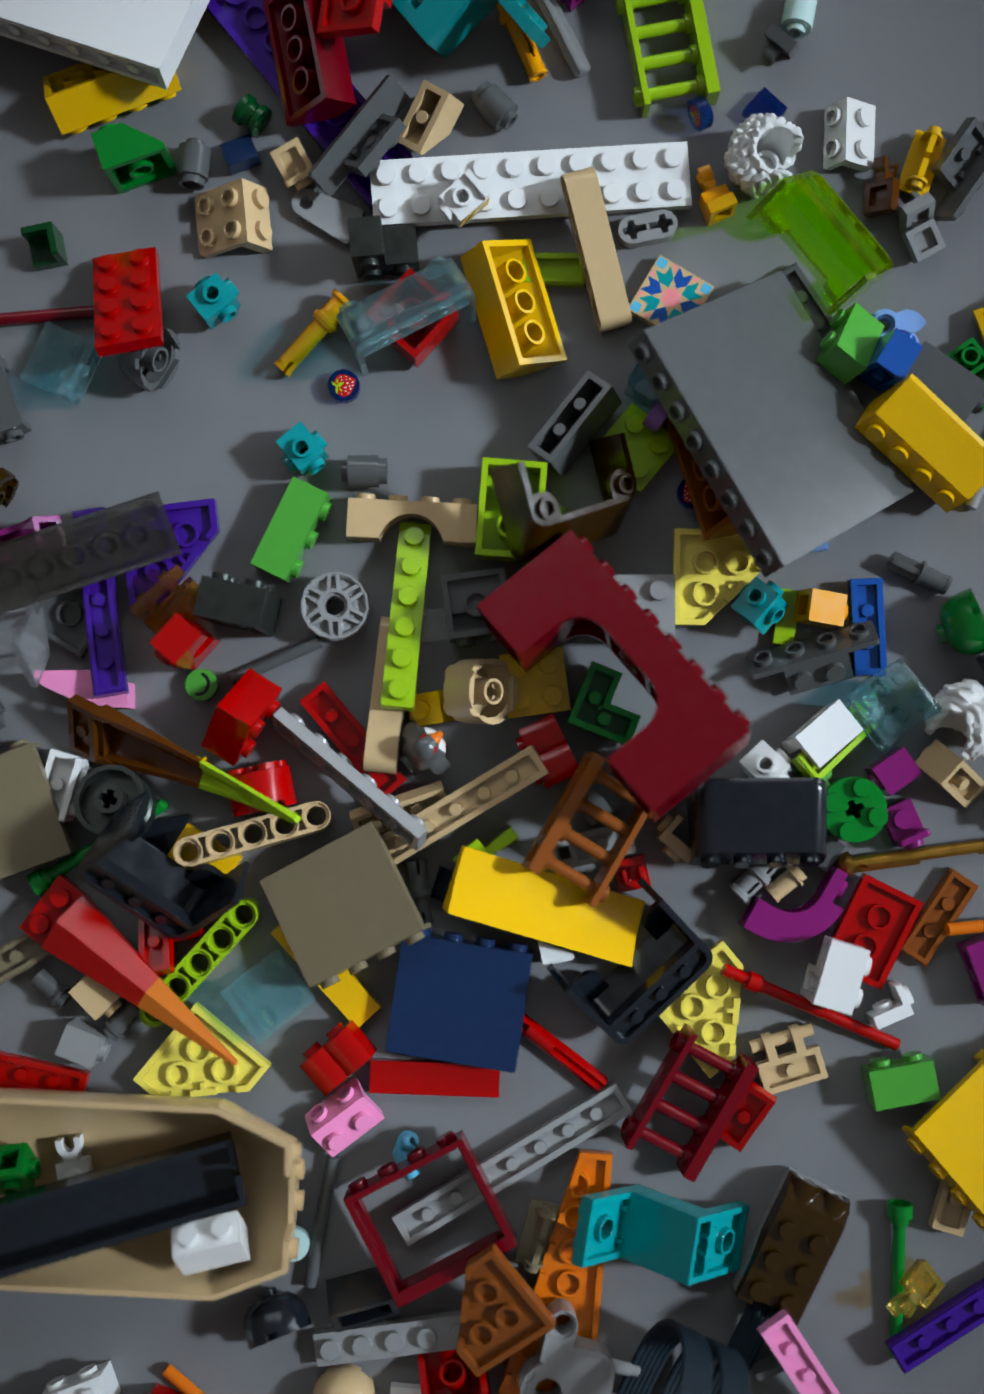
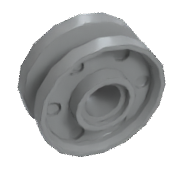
(329, 587)

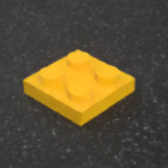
(542, 687)

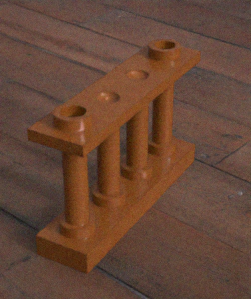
(558, 829)

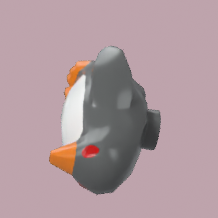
(424, 749)

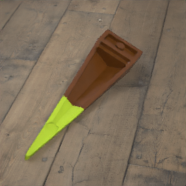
(116, 739)

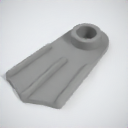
(326, 213)

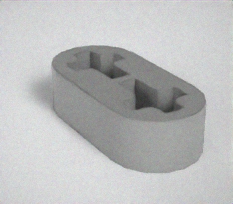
(646, 221)

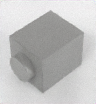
(83, 1044)

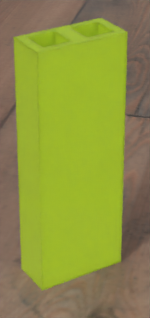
(785, 629)

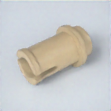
(786, 882)

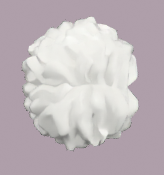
(761, 153)
(964, 712)

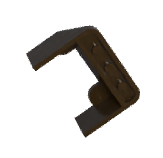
(535, 519)

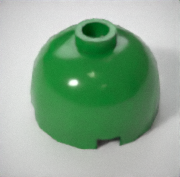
(962, 623)

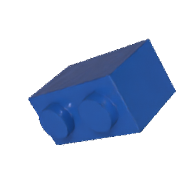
(891, 359)

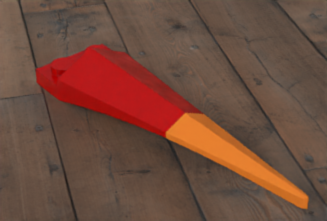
(81, 935)

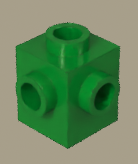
(17, 1168)

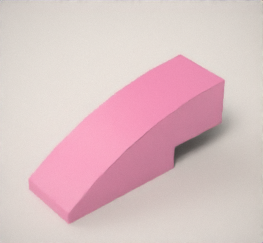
(80, 682)

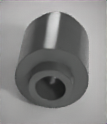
(495, 106)
(193, 164)
(364, 471)

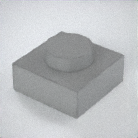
(923, 240)

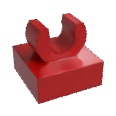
(630, 871)

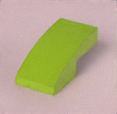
(495, 845)

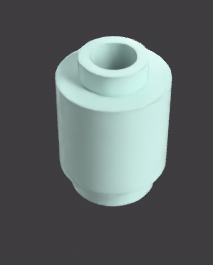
(798, 17)

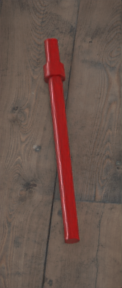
(755, 983)

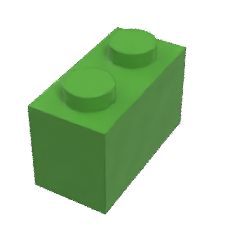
(849, 342)
(900, 1081)

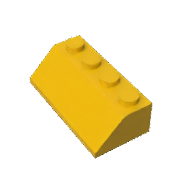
(92, 94)
(512, 312)
(926, 442)

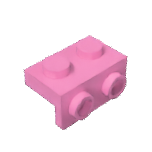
(343, 1117)

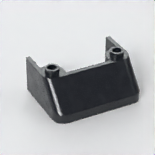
(154, 884)
(659, 974)

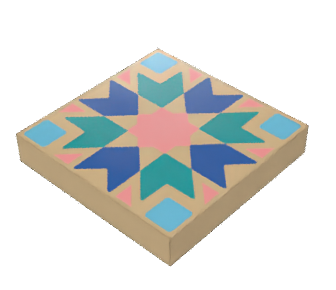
(668, 293)

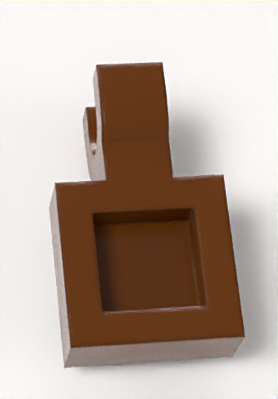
(883, 193)

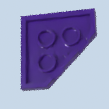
(195, 528)

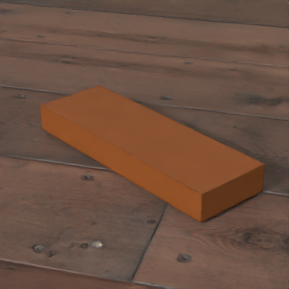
(941, 907)

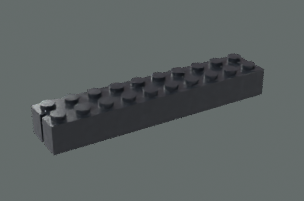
(119, 1203)

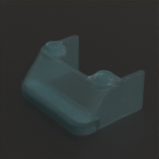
(405, 308)

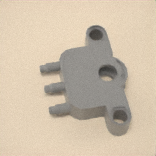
(571, 1360)

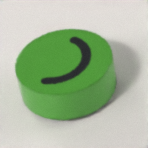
(202, 684)

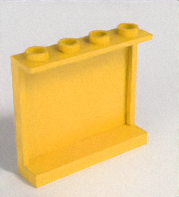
(954, 1140)

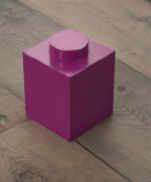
(893, 771)

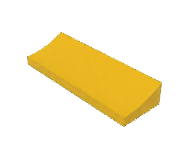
(542, 906)

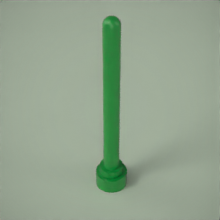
(41, 880)
(899, 1214)

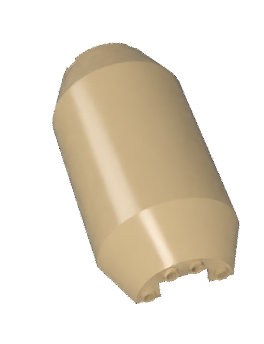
(137, 1125)

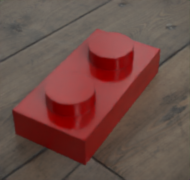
(748, 1116)

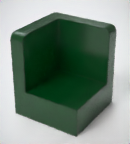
(45, 245)

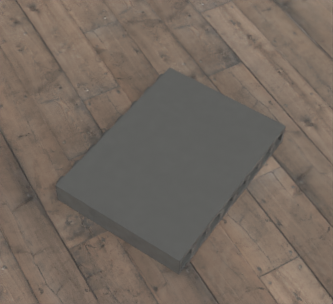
(768, 420)

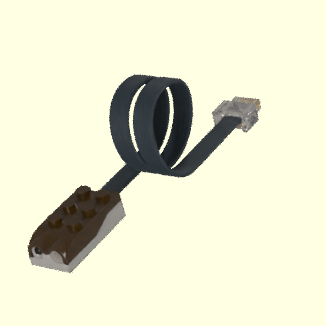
(773, 1275)

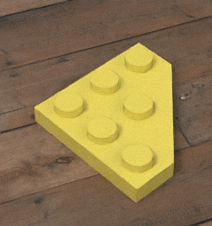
(707, 574)
(710, 1008)
(190, 1070)

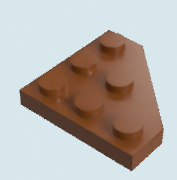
(497, 1312)

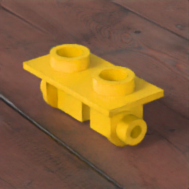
(922, 155)

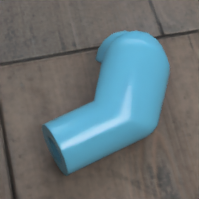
(404, 1144)

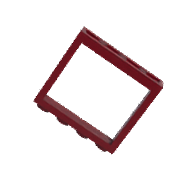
(451, 1266)

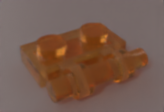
(180, 600)

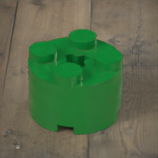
(869, 811)

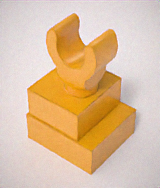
(715, 202)

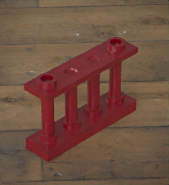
(706, 1128)

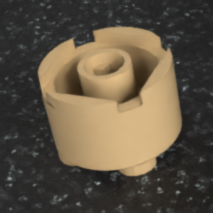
(479, 691)

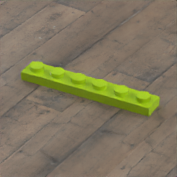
(406, 617)

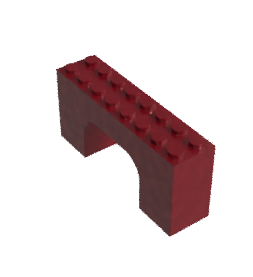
(575, 595)

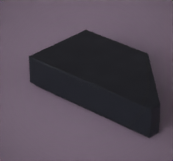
(165, 832)

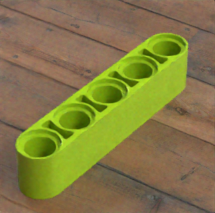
(212, 950)

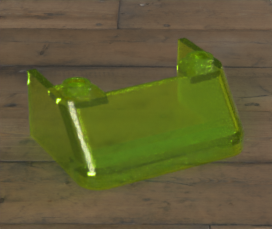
(826, 234)

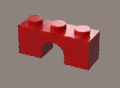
(183, 643)

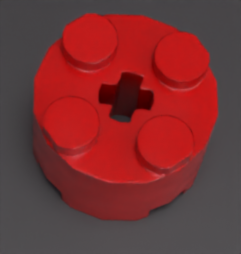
(270, 779)

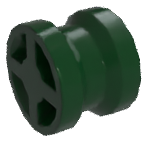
(252, 115)

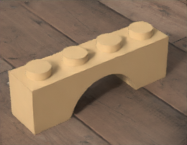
(371, 517)

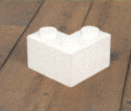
(837, 976)

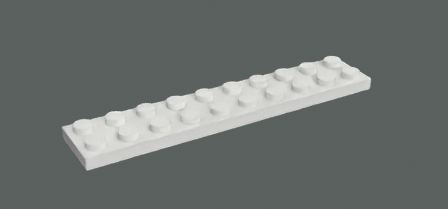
(529, 182)

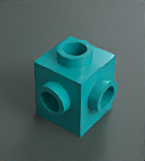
(215, 300)
(298, 440)
(760, 604)

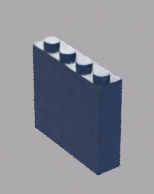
(460, 1000)

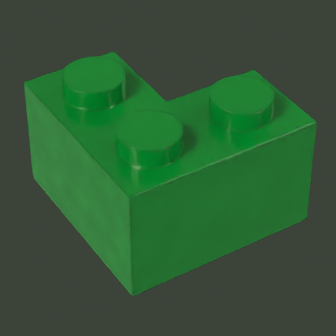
(594, 710)

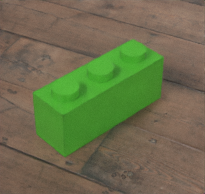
(292, 530)

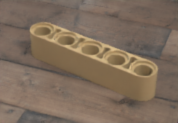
(596, 249)
(384, 725)
(236, 834)

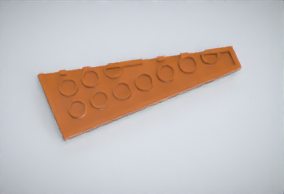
(558, 1276)

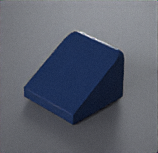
(240, 154)

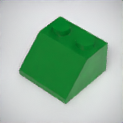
(131, 156)

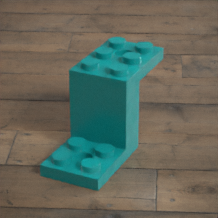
(448, 22)
(660, 1233)

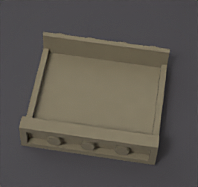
(28, 813)
(343, 906)

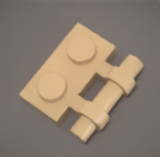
(790, 1068)

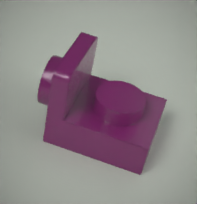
(905, 825)

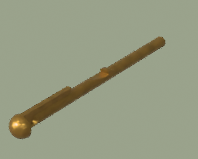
(906, 857)

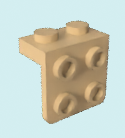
(233, 218)

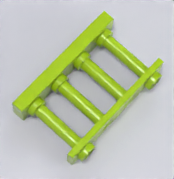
(698, 53)

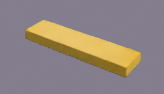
(347, 995)

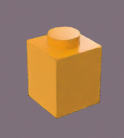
(821, 608)

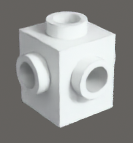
(766, 762)

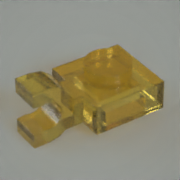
(920, 1289)

